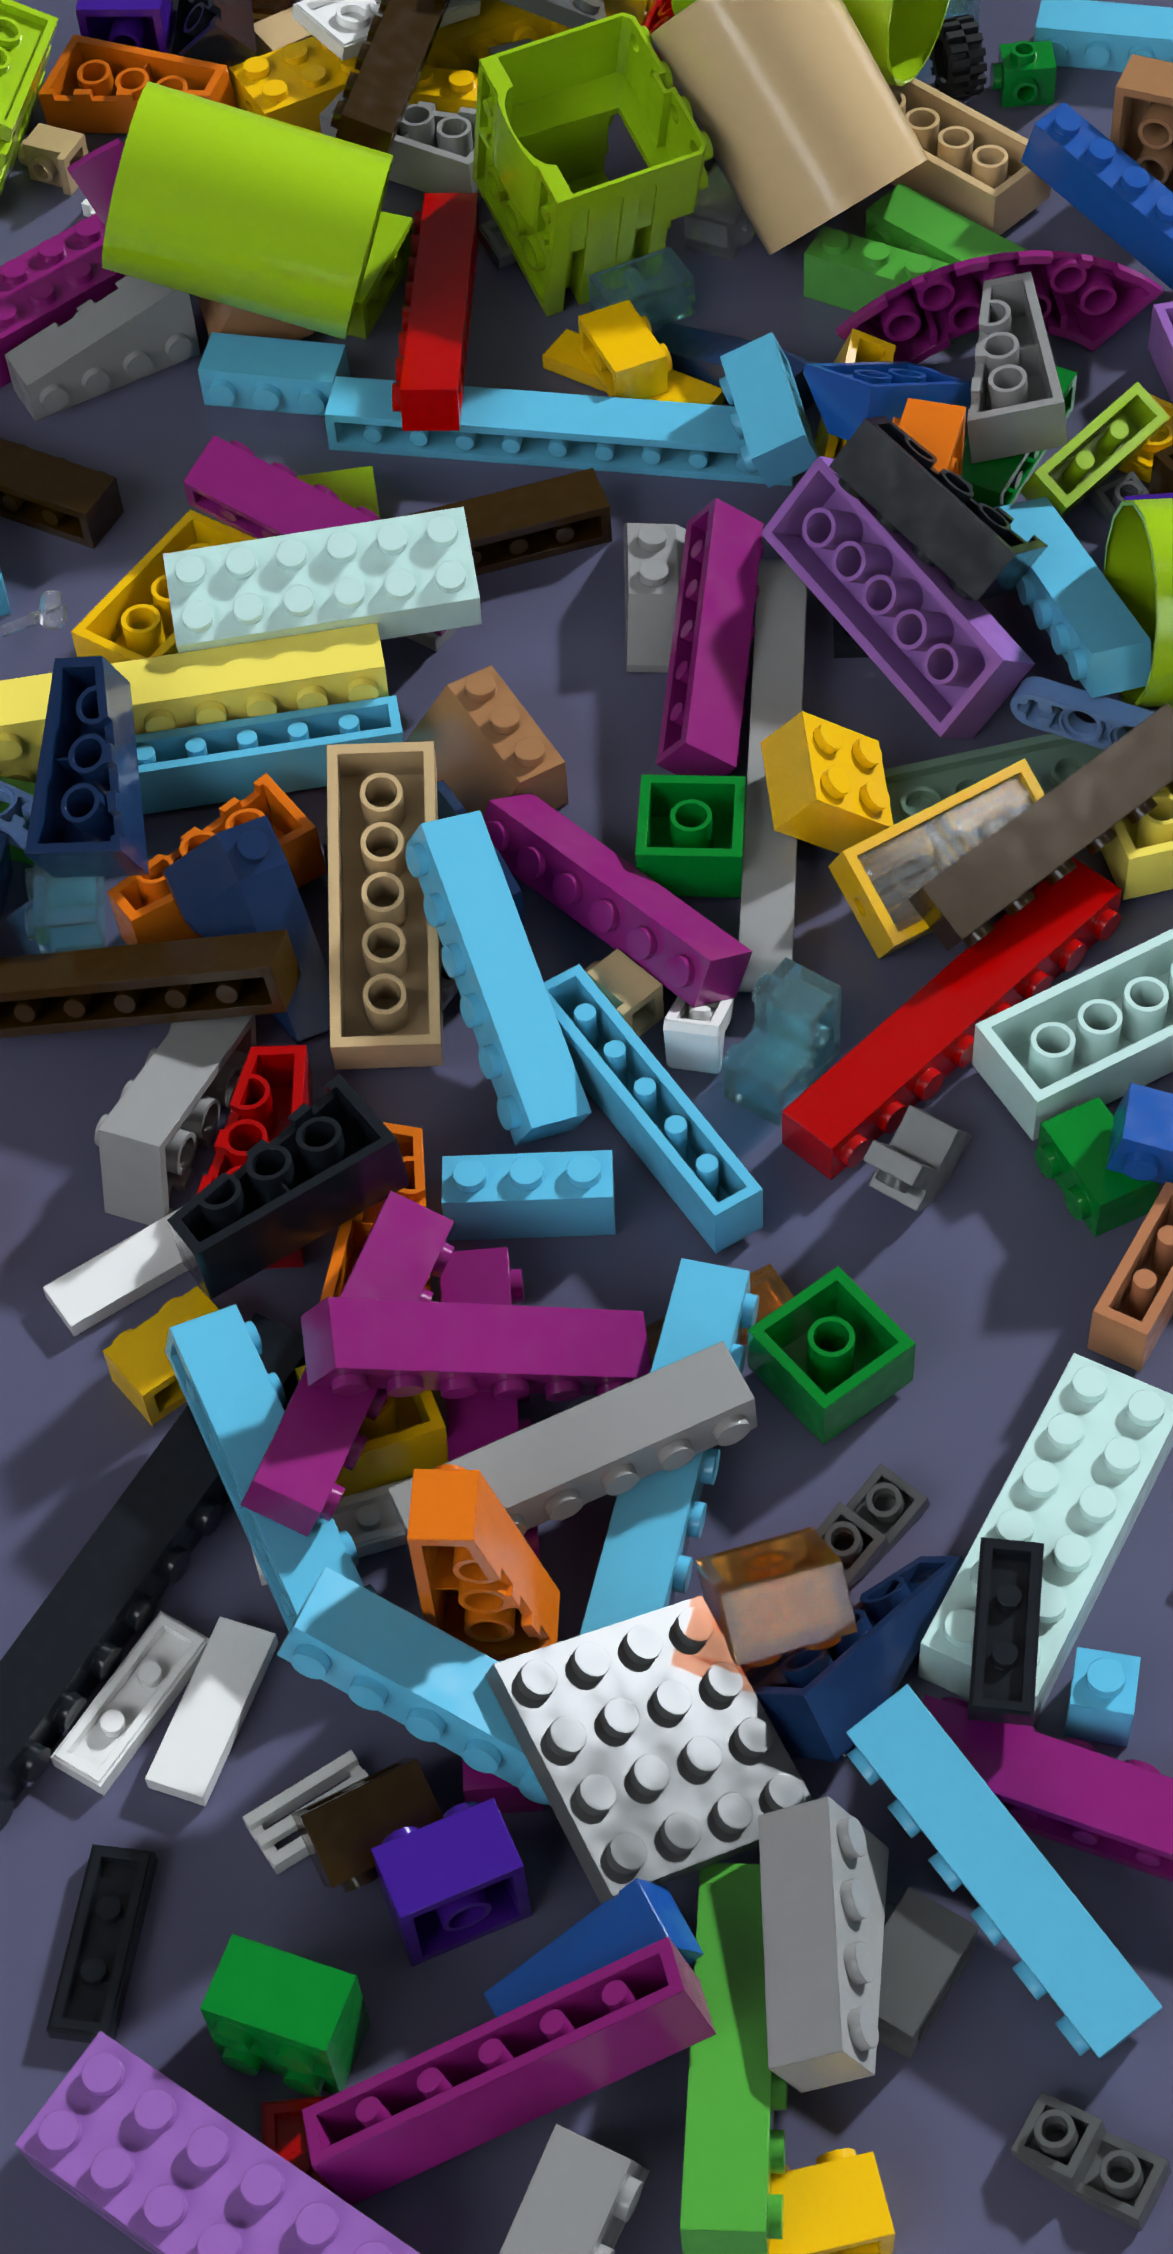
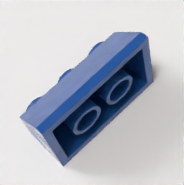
(873, 389)

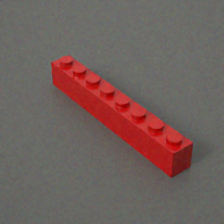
(437, 313)
(936, 1027)

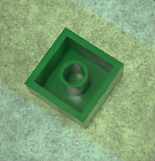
(692, 833)
(830, 1354)
(285, 2016)

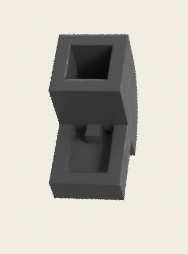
(917, 1158)

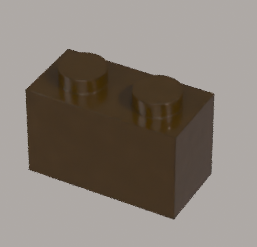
(360, 1817)

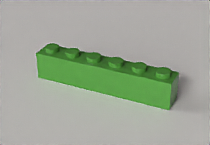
(730, 2088)

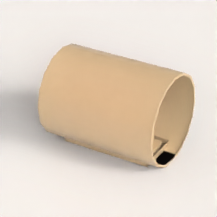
(788, 108)

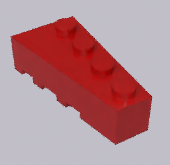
(267, 1092)

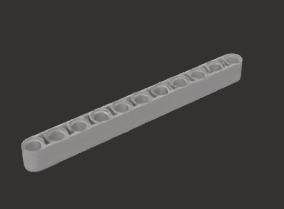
(776, 698)

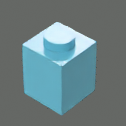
(1102, 1696)

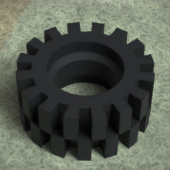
(959, 58)

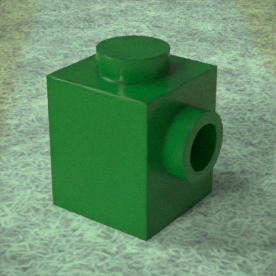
(1024, 74)

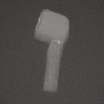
(50, 615)

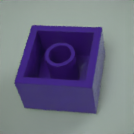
(127, 22)
(452, 1880)

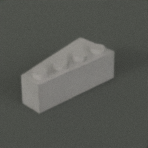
(104, 347)
(1015, 381)

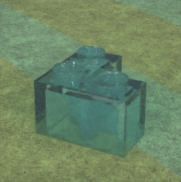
(789, 1042)

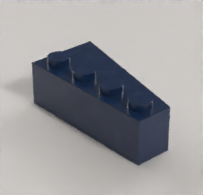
(87, 778)

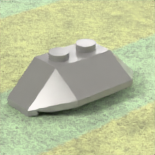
(651, 592)

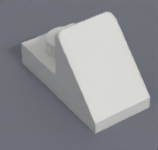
(696, 1035)

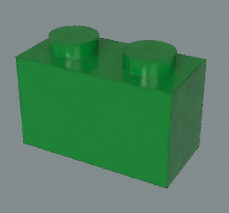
(1075, 1154)

